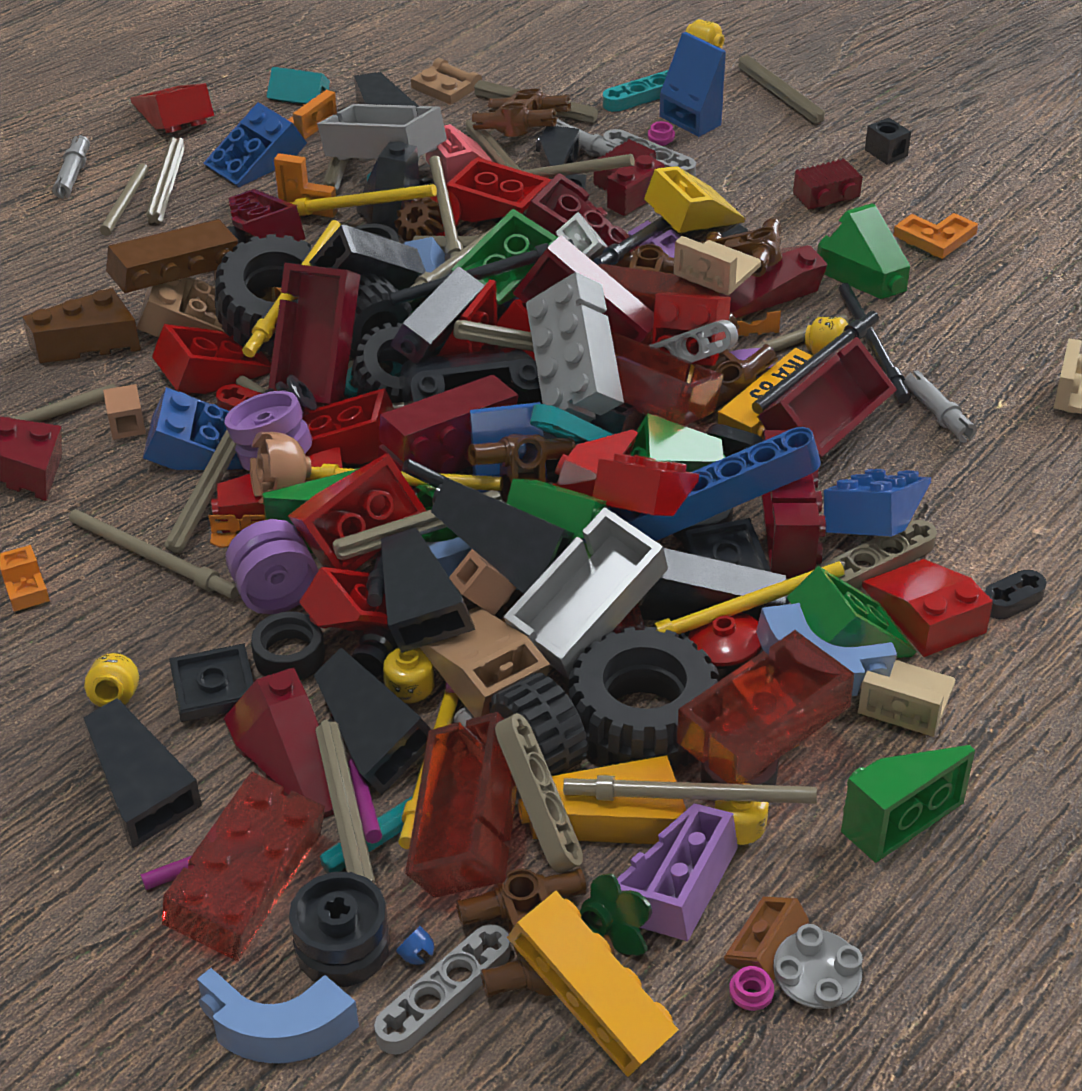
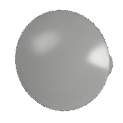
(818, 968)

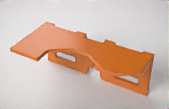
(768, 325)
(223, 539)

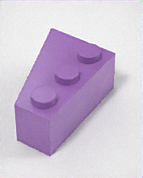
(683, 869)

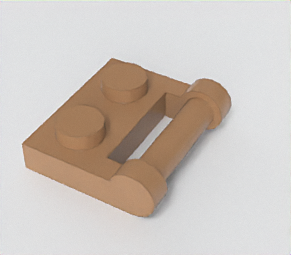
(445, 88)

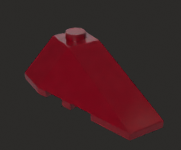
(561, 201)
(265, 215)
(791, 278)
(278, 733)

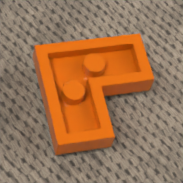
(293, 182)
(933, 238)

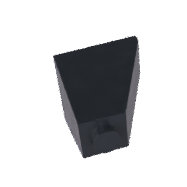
(393, 169)

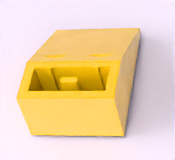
(688, 202)

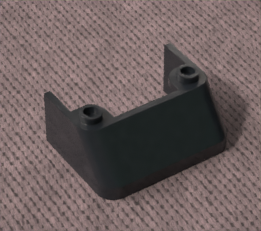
(451, 371)

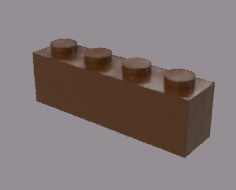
(169, 255)

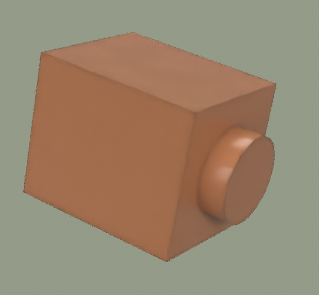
(124, 411)
(482, 583)

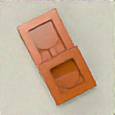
(23, 578)

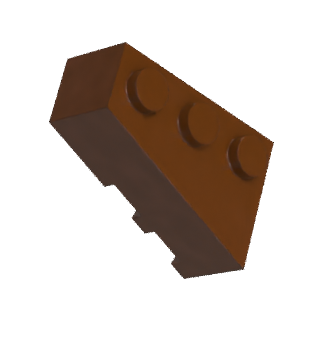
(81, 326)

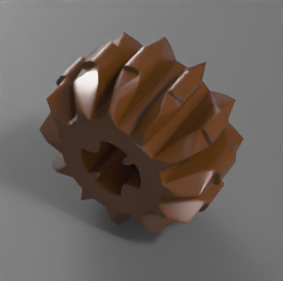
(419, 219)

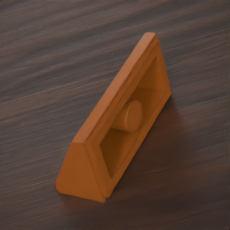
(764, 932)

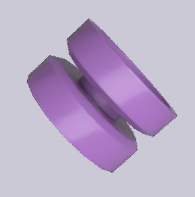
(266, 413)
(270, 566)

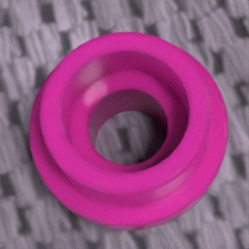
(661, 133)
(751, 978)

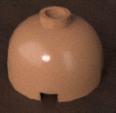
(278, 463)

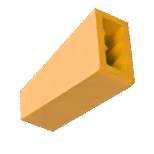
(624, 818)

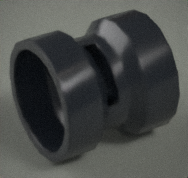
(373, 648)

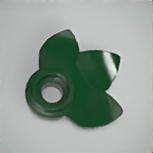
(616, 914)

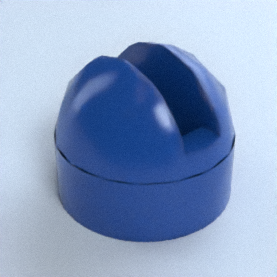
(414, 944)

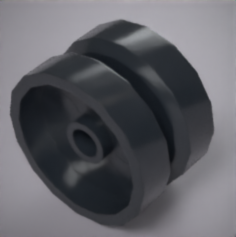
(340, 928)

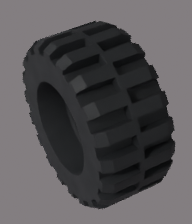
(249, 269)
(634, 664)

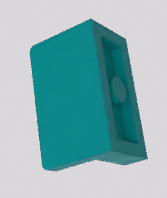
(295, 85)

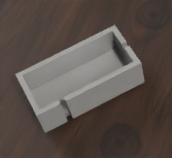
(366, 130)
(575, 348)
(586, 596)

